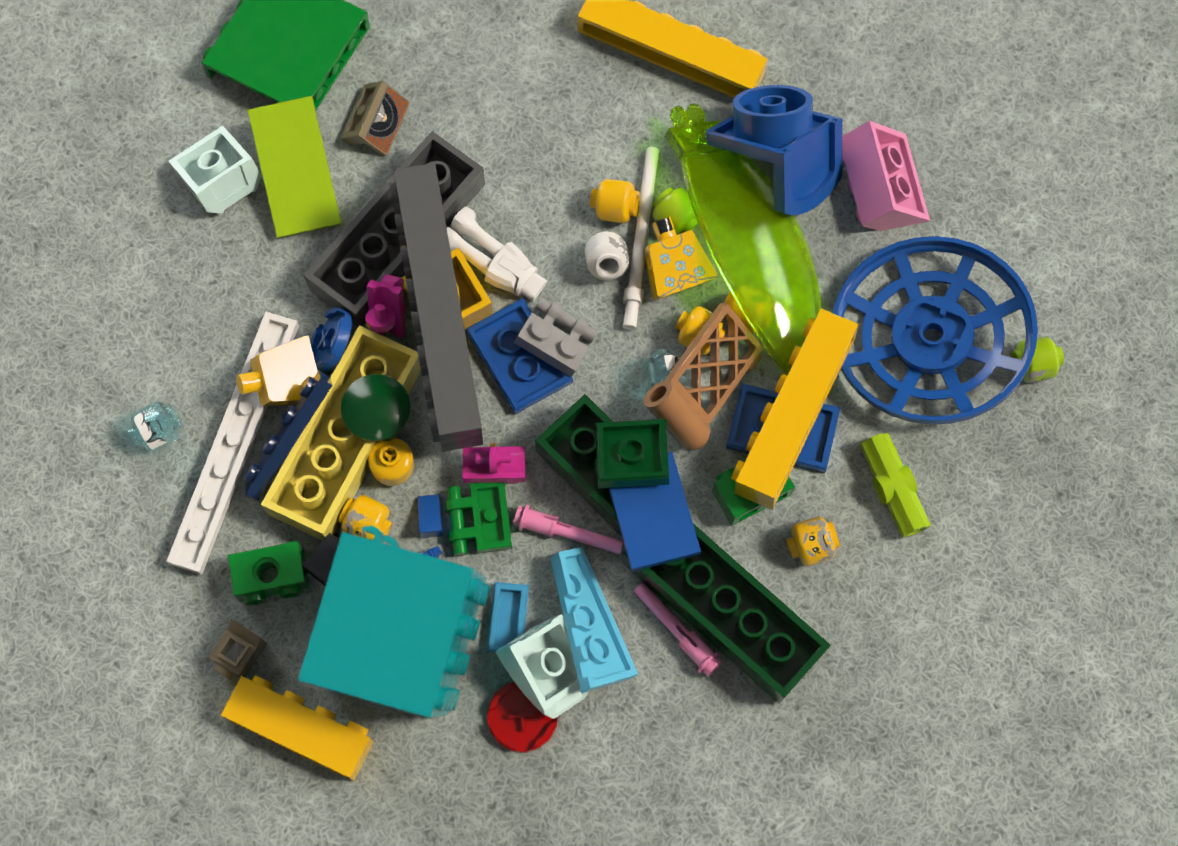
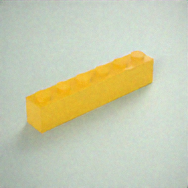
(672, 45)
(795, 408)

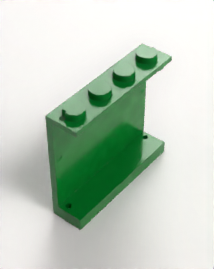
(287, 46)

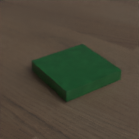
(632, 453)

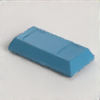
(507, 614)

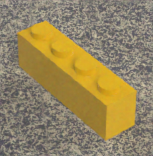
(297, 727)

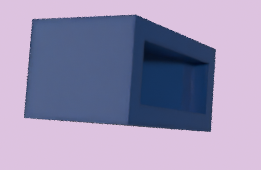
(429, 516)

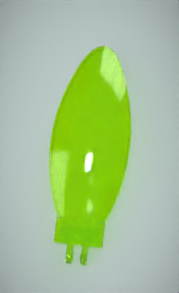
(752, 244)

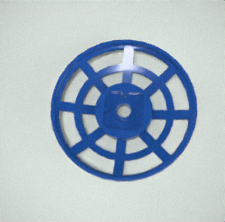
(939, 314)

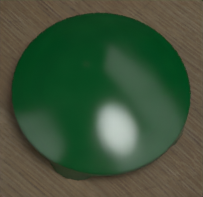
(375, 407)

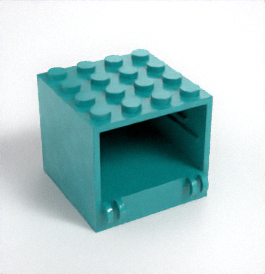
(394, 626)

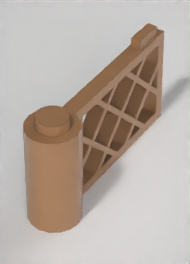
(673, 401)

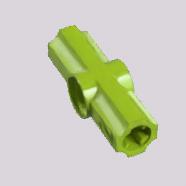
(895, 485)

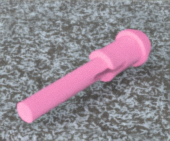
(549, 525)
(691, 644)

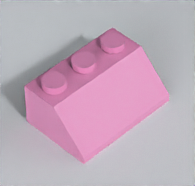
(883, 177)

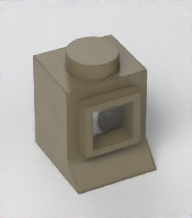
(237, 651)

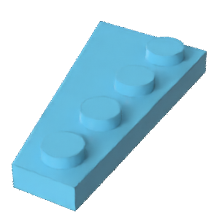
(591, 628)

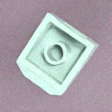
(217, 171)
(544, 667)

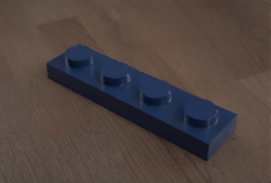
(294, 422)

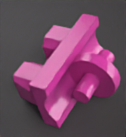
(386, 306)
(494, 464)

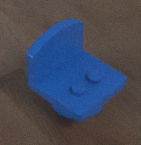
(783, 129)

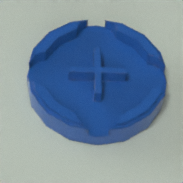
(331, 339)

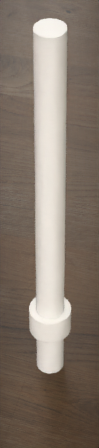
(633, 293)

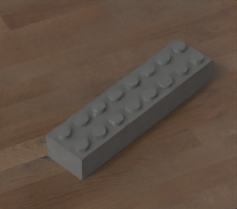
(439, 316)

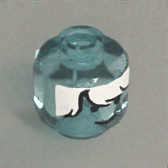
(658, 367)
(155, 426)

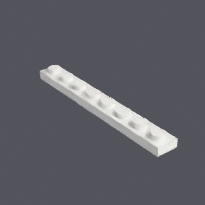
(226, 458)

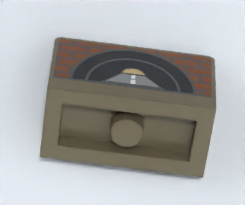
(376, 117)

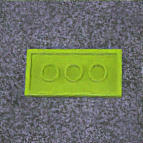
(294, 167)

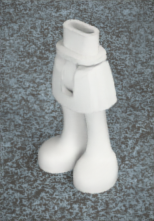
(509, 267)

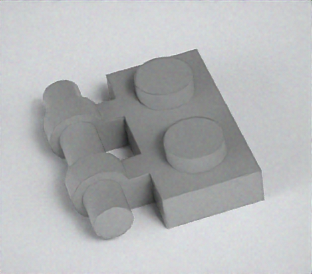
(553, 344)

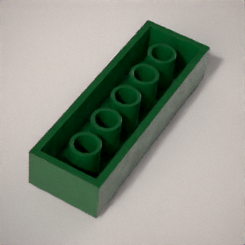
(737, 616)

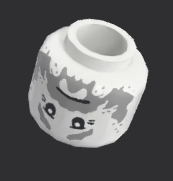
(606, 256)

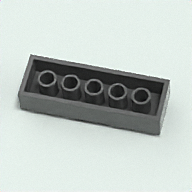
(371, 241)

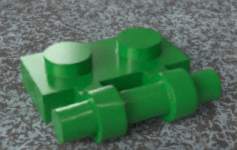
(489, 515)

